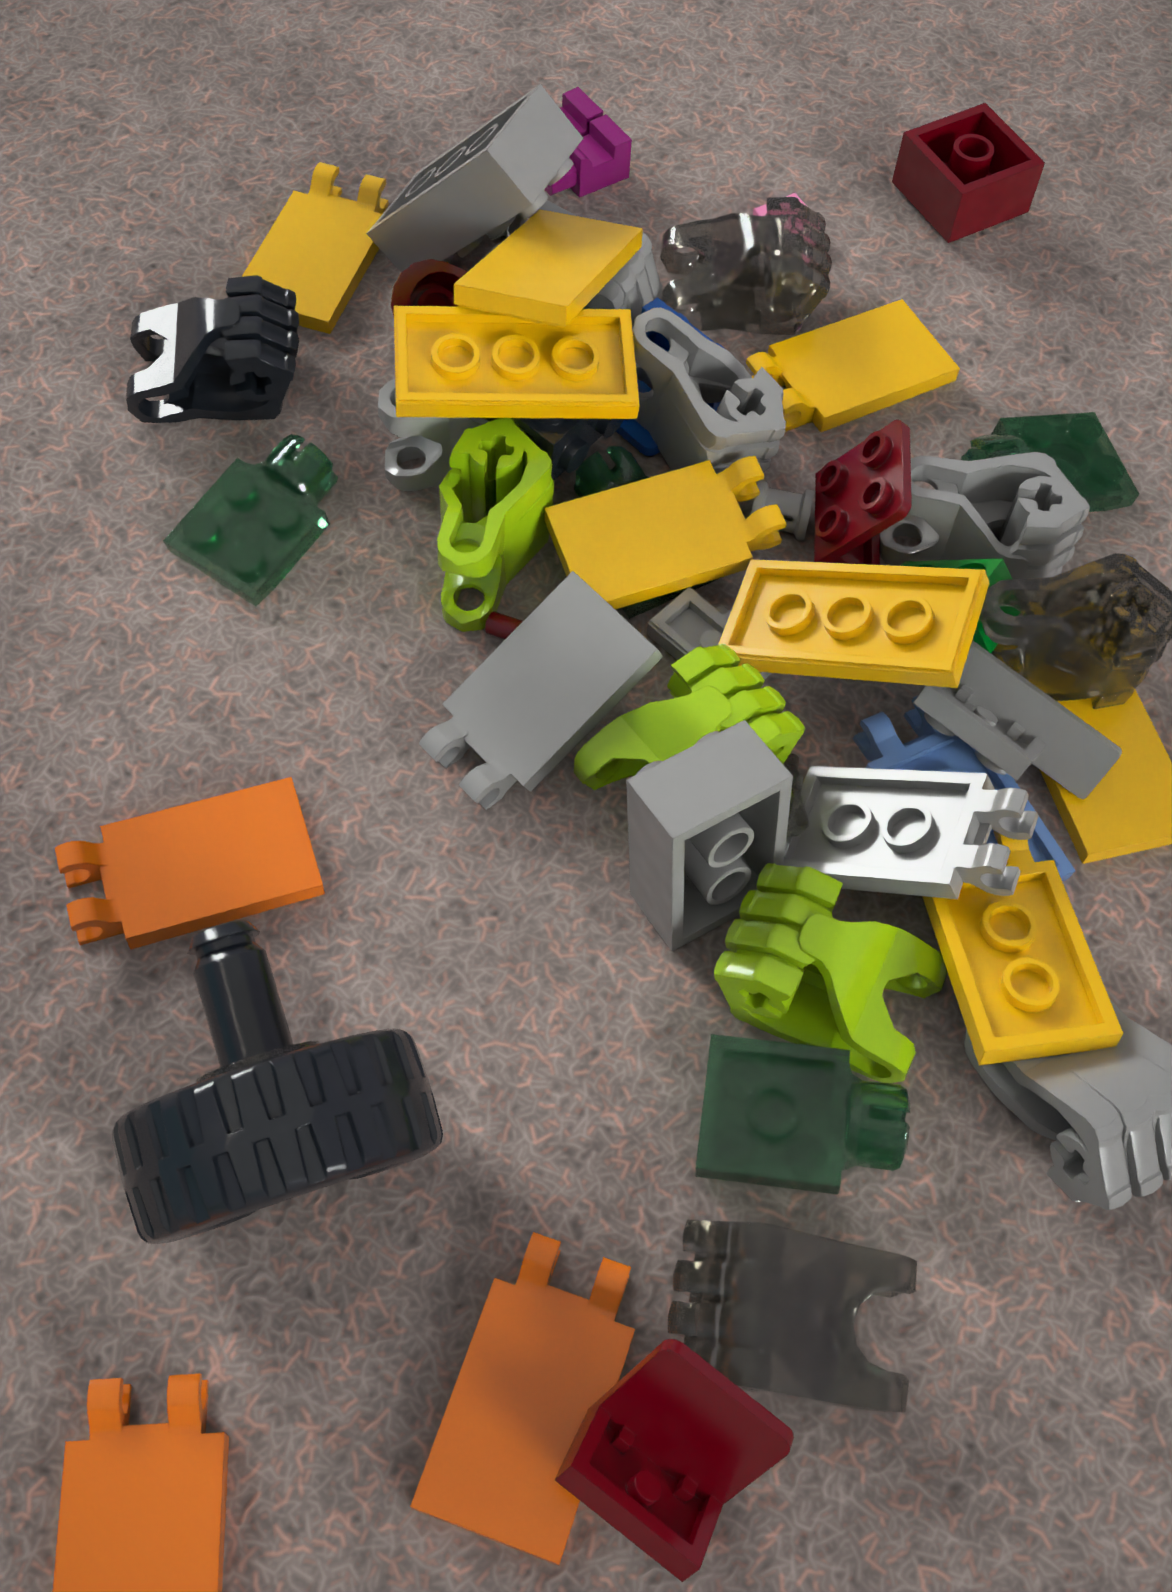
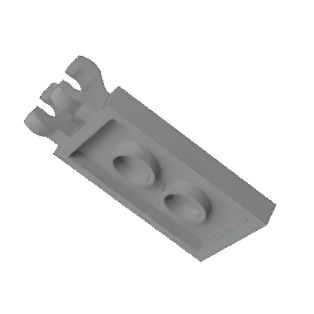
(541, 691)
(910, 830)

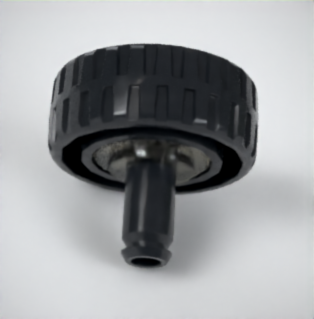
(275, 1110)

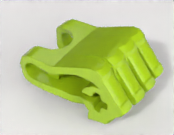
(490, 516)
(708, 697)
(823, 977)

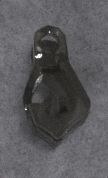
(750, 268)
(1082, 629)
(782, 1310)

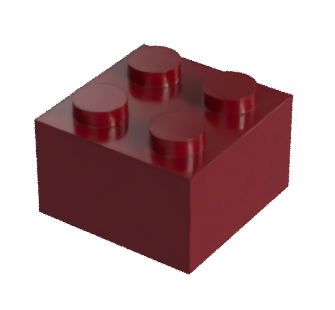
(967, 172)

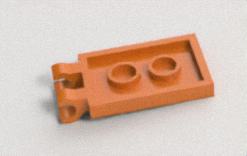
(193, 866)
(520, 1402)
(145, 1498)

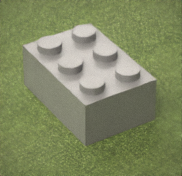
(705, 831)

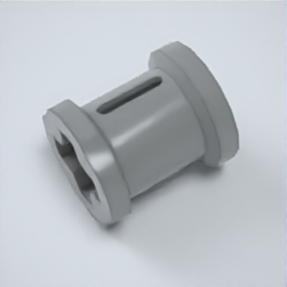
(793, 506)

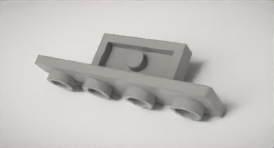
(1018, 725)

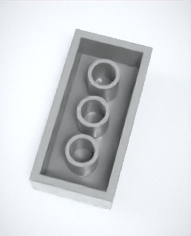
(479, 184)

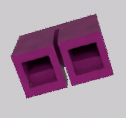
(601, 155)

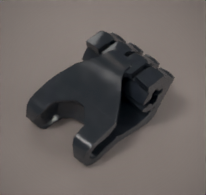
(217, 355)

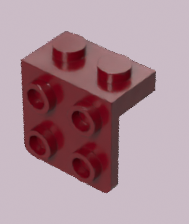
(863, 497)
(669, 1454)

